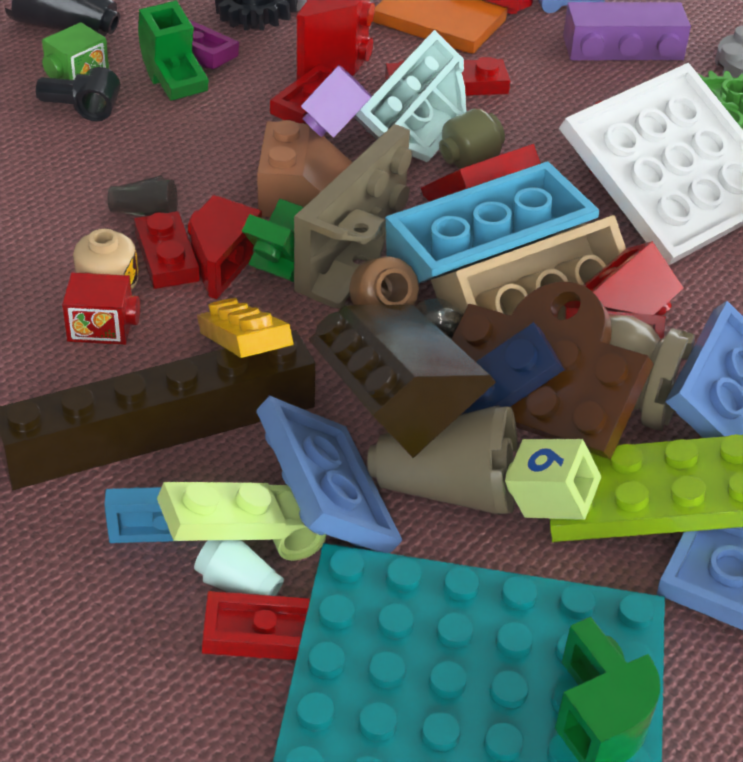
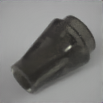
(144, 197)

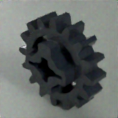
(255, 13)

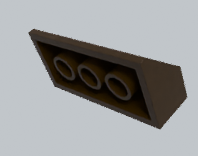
(401, 369)

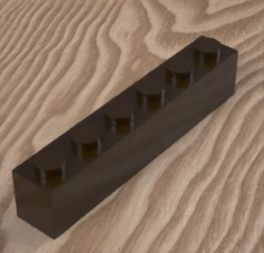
(148, 410)

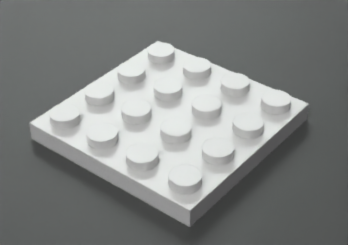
(666, 160)

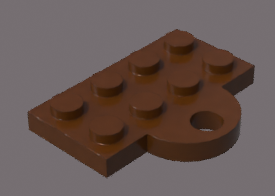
(599, 379)

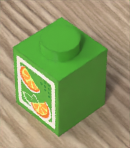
(74, 52)

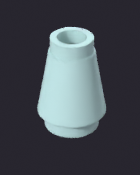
(236, 568)

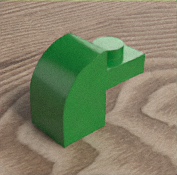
(167, 50)
(273, 240)
(614, 699)

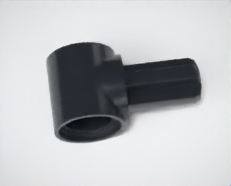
(82, 92)

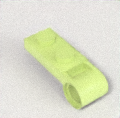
(238, 513)

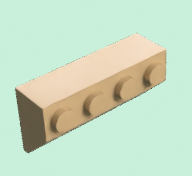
(510, 277)

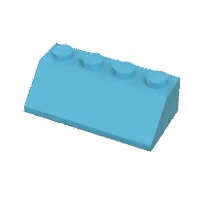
(486, 221)

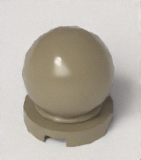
(665, 354)

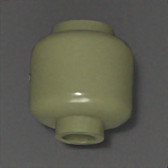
(471, 138)

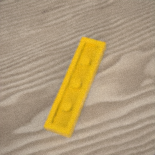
(243, 328)

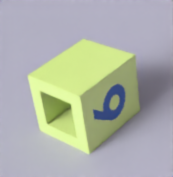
(553, 478)

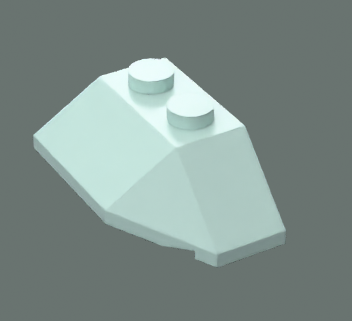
(419, 97)

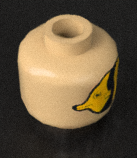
(106, 253)

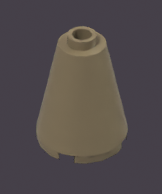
(459, 467)

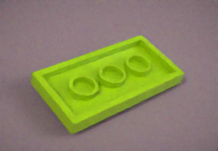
(663, 490)

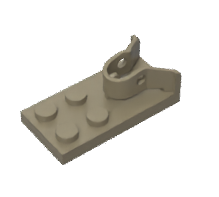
(349, 219)

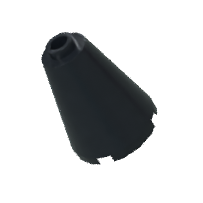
(62, 14)

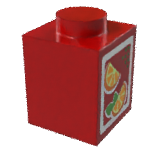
(99, 308)

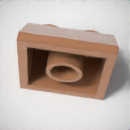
(295, 165)

